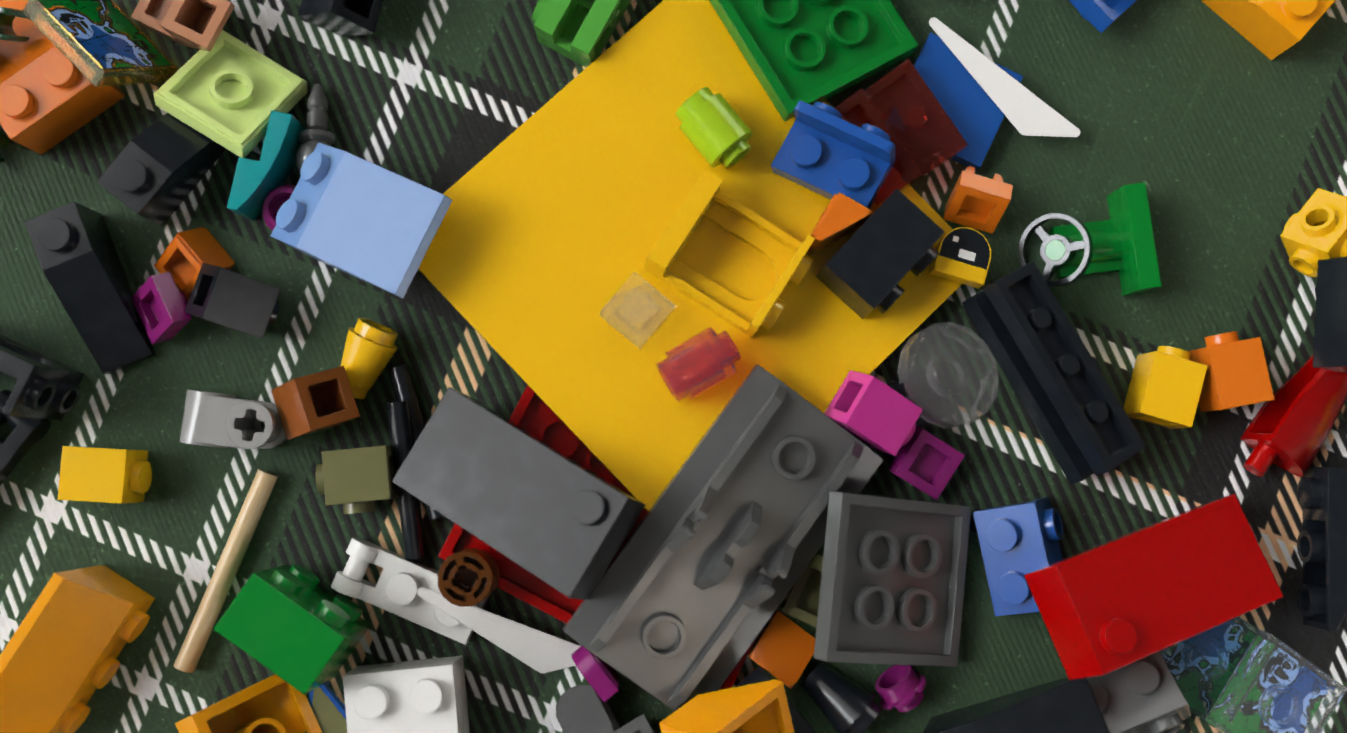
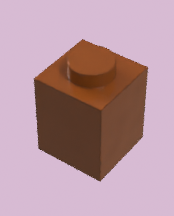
(315, 402)

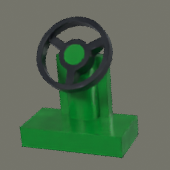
(1101, 246)

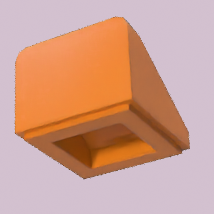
(838, 219)
(188, 253)
(783, 649)

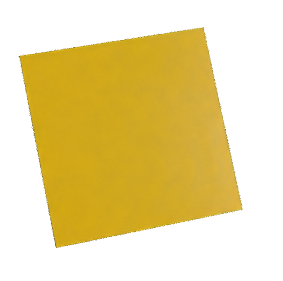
(578, 204)

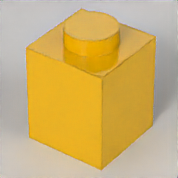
(1165, 388)
(104, 475)

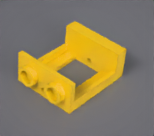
(781, 248)

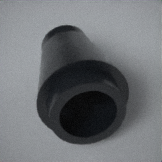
(841, 700)

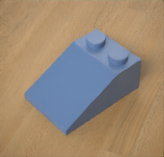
(360, 218)

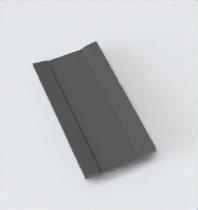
(722, 543)

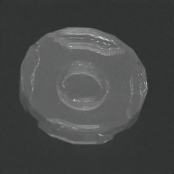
(949, 374)

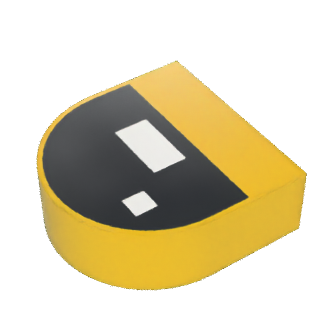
(962, 257)

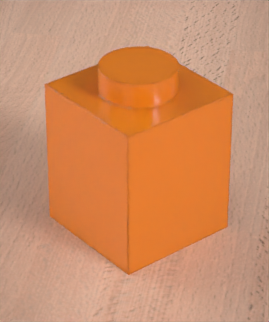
(1234, 373)

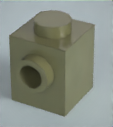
(357, 477)

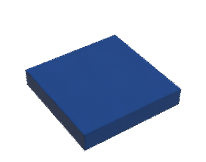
(961, 98)

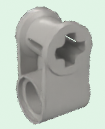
(229, 422)

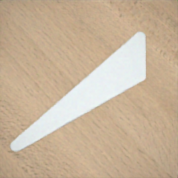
(1021, 106)
(529, 645)

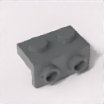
(1141, 698)

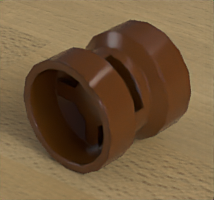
(479, 573)

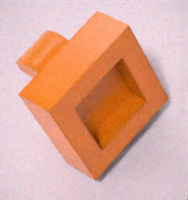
(978, 201)

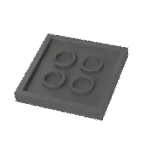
(892, 581)

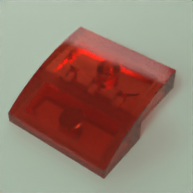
(913, 120)

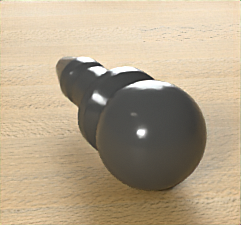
(316, 127)

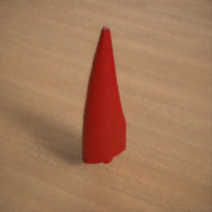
(1296, 422)

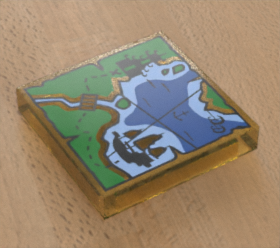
(101, 41)

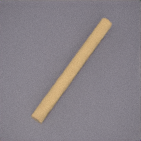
(225, 571)

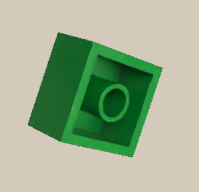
(293, 626)

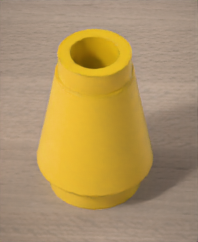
(367, 354)

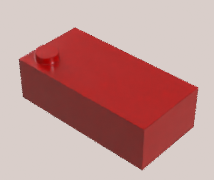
(1152, 588)

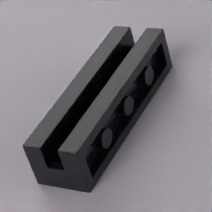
(1053, 374)

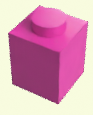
(874, 412)

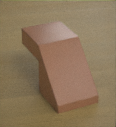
(185, 21)

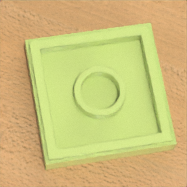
(230, 93)

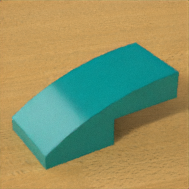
(257, 179)

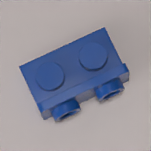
(834, 154)

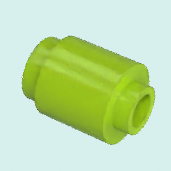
(714, 128)

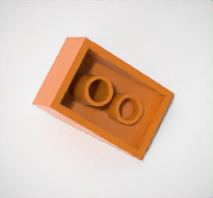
(43, 90)

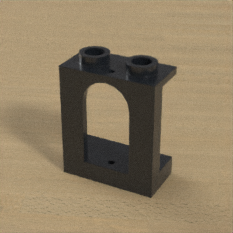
(43, 385)

